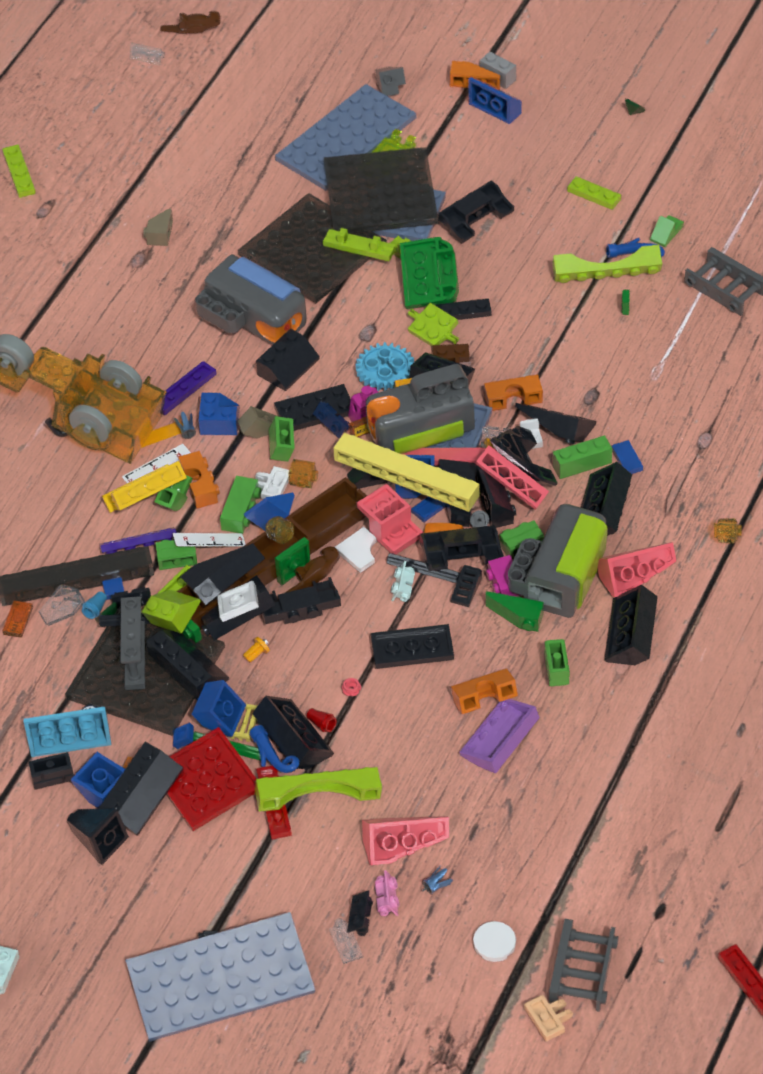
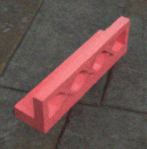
(513, 475)

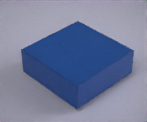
(111, 586)
(183, 735)

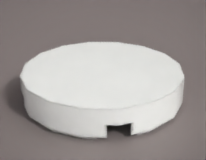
(494, 941)

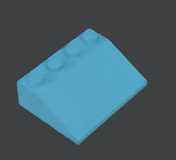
(67, 731)

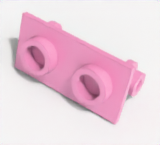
(387, 887)

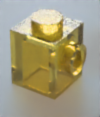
(302, 473)

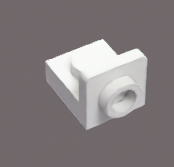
(533, 425)

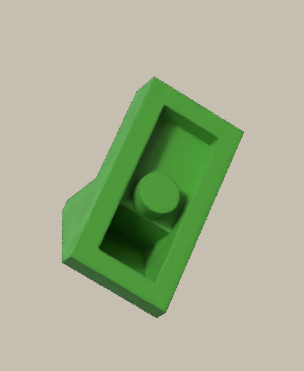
(666, 230)

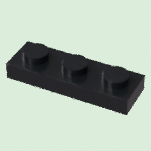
(467, 309)

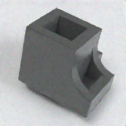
(389, 79)

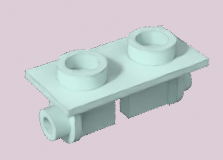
(403, 576)

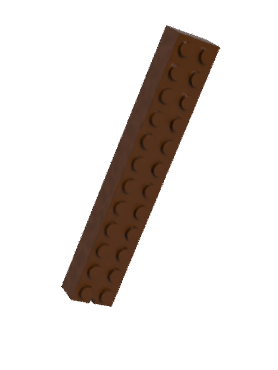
(317, 521)

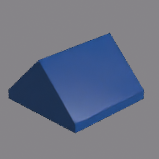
(270, 507)

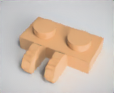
(544, 1016)

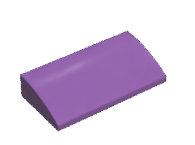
(500, 734)

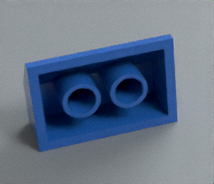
(493, 101)

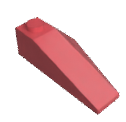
(632, 568)
(396, 837)

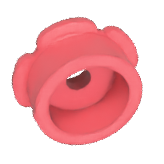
(351, 683)

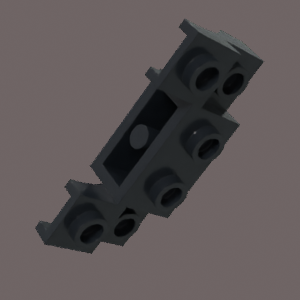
(472, 208)
(460, 543)
(303, 603)

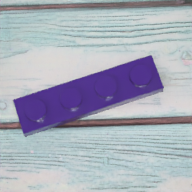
(187, 385)
(129, 543)

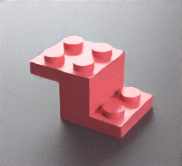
(390, 519)

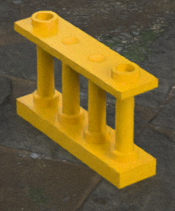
(144, 486)

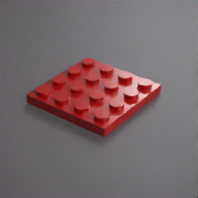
(211, 779)

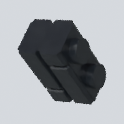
(51, 770)

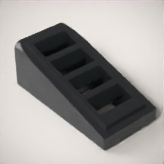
(471, 575)

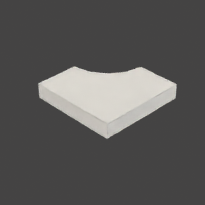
(357, 549)

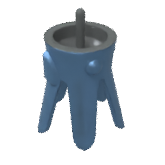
(187, 429)
(431, 883)

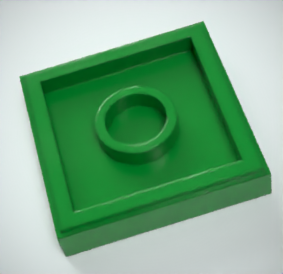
(290, 559)

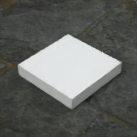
(237, 601)

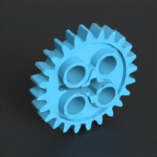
(383, 366)

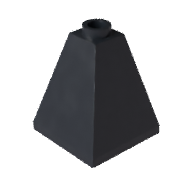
(98, 831)

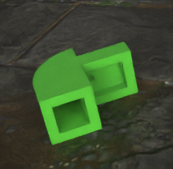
(174, 495)

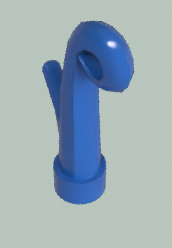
(614, 250)
(266, 750)

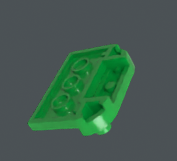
(429, 272)

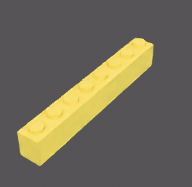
(406, 472)

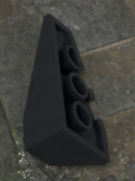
(564, 426)
(219, 573)

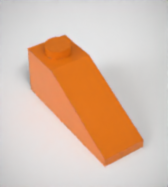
(462, 71)

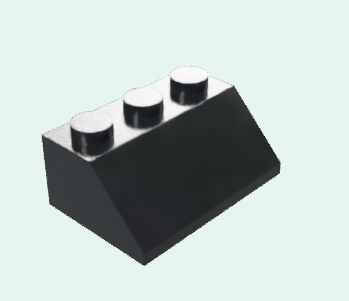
(287, 360)
(430, 362)
(495, 499)

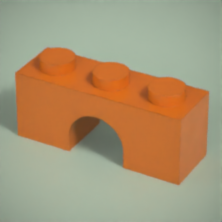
(526, 388)
(202, 491)
(496, 684)

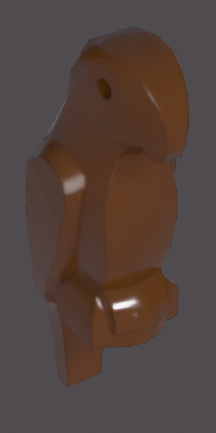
(193, 23)
(316, 569)

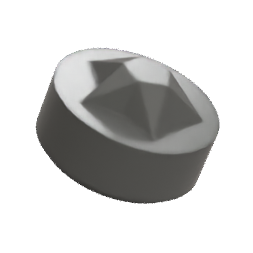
(479, 519)

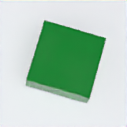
(625, 301)

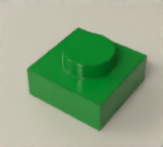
(192, 631)

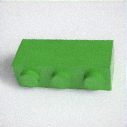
(582, 457)
(240, 500)

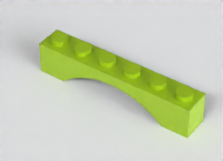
(644, 260)
(358, 783)

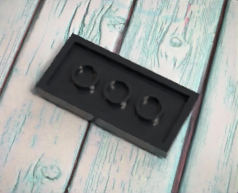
(302, 407)
(412, 646)

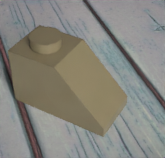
(159, 229)
(255, 422)

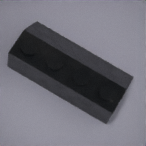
(607, 493)
(631, 627)
(183, 661)
(292, 731)
(142, 787)

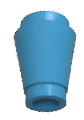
(94, 605)

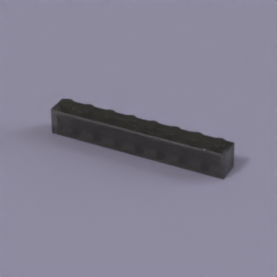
(78, 574)

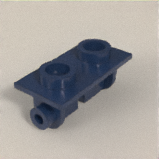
(328, 417)

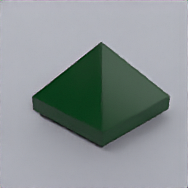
(634, 108)

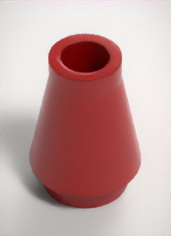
(324, 721)

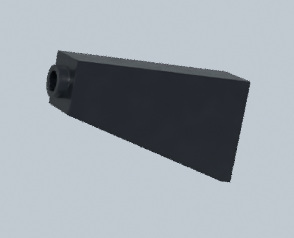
(468, 471)
(216, 628)

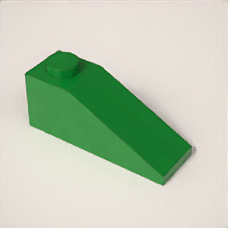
(519, 611)

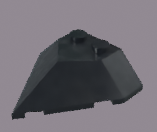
(515, 446)

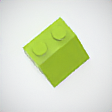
(170, 610)

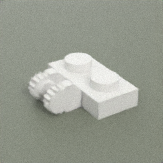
(273, 483)

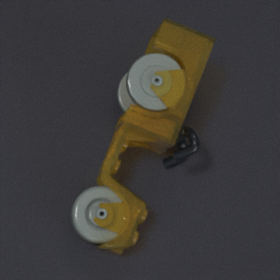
(94, 400)

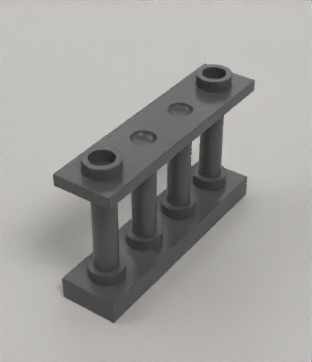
(731, 268)
(133, 643)
(566, 952)

